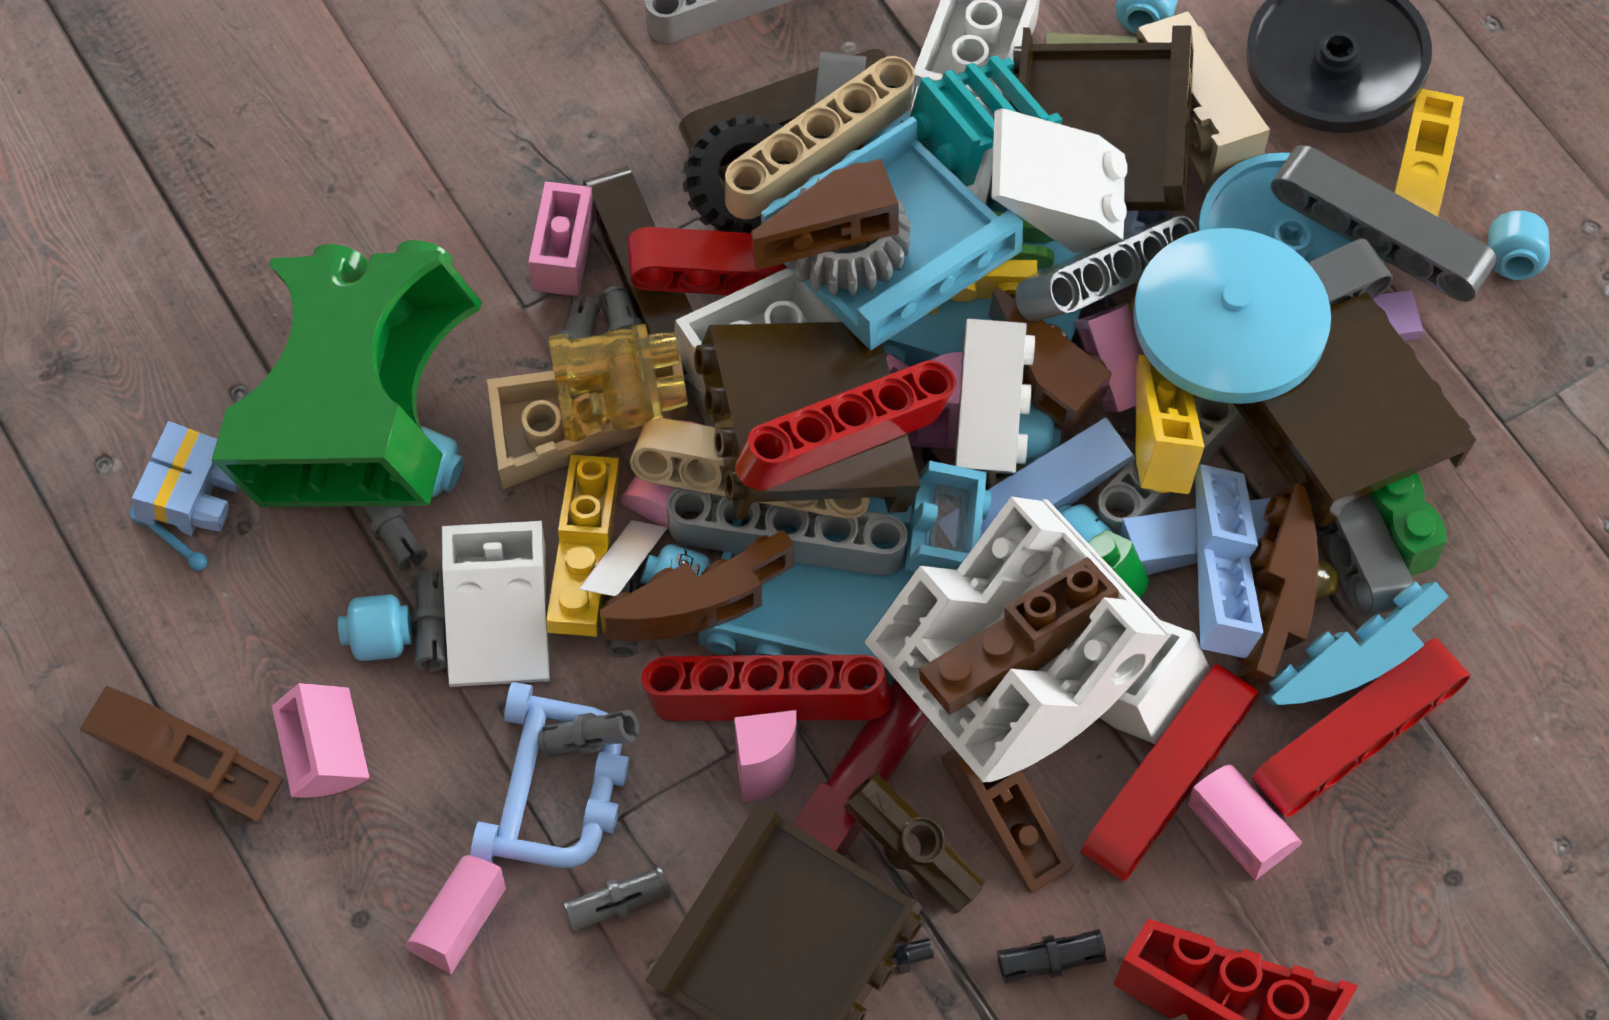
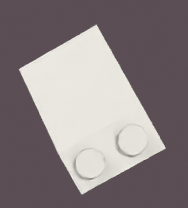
(1059, 180)
(1161, 688)

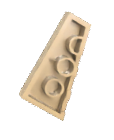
(1222, 118)
(531, 428)

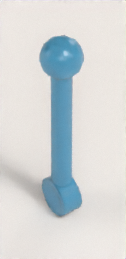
(196, 560)

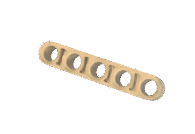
(812, 155)
(685, 458)

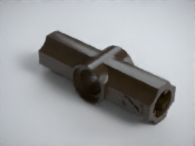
(936, 866)

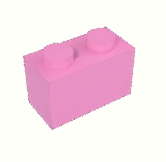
(561, 239)

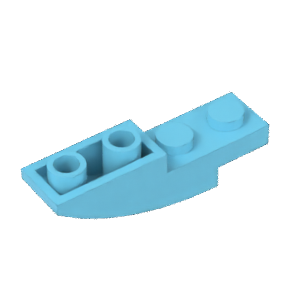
(1343, 664)

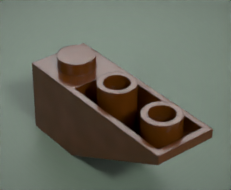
(1063, 377)

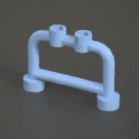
(600, 813)

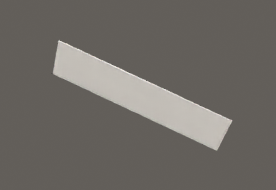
(623, 558)

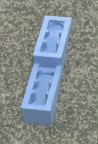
(1066, 471)
(1170, 538)
(1225, 543)

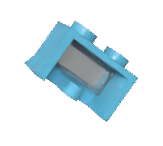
(946, 516)

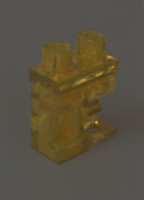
(623, 366)

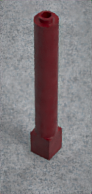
(875, 750)

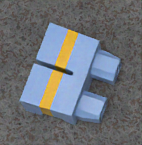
(180, 483)

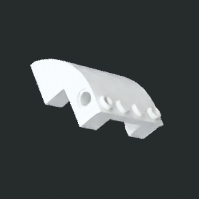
(1029, 709)

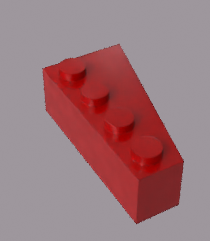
(1194, 977)

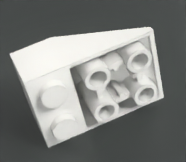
(495, 603)

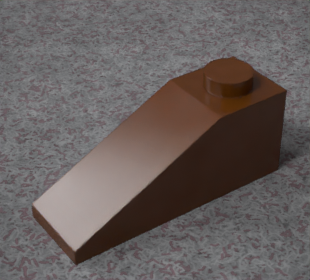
(835, 213)
(1012, 821)

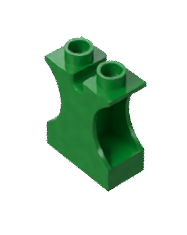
(341, 402)

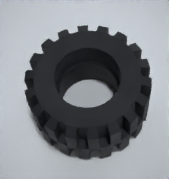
(703, 169)

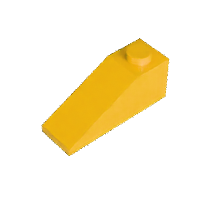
(1166, 432)

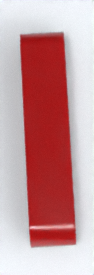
(693, 261)
(844, 425)
(746, 675)
(1360, 728)
(1169, 772)

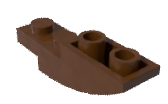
(1288, 572)
(683, 604)
(1027, 638)
(182, 753)

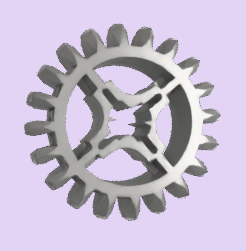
(856, 264)

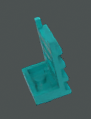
(954, 121)

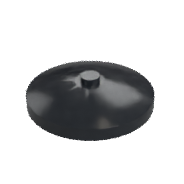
(1339, 60)

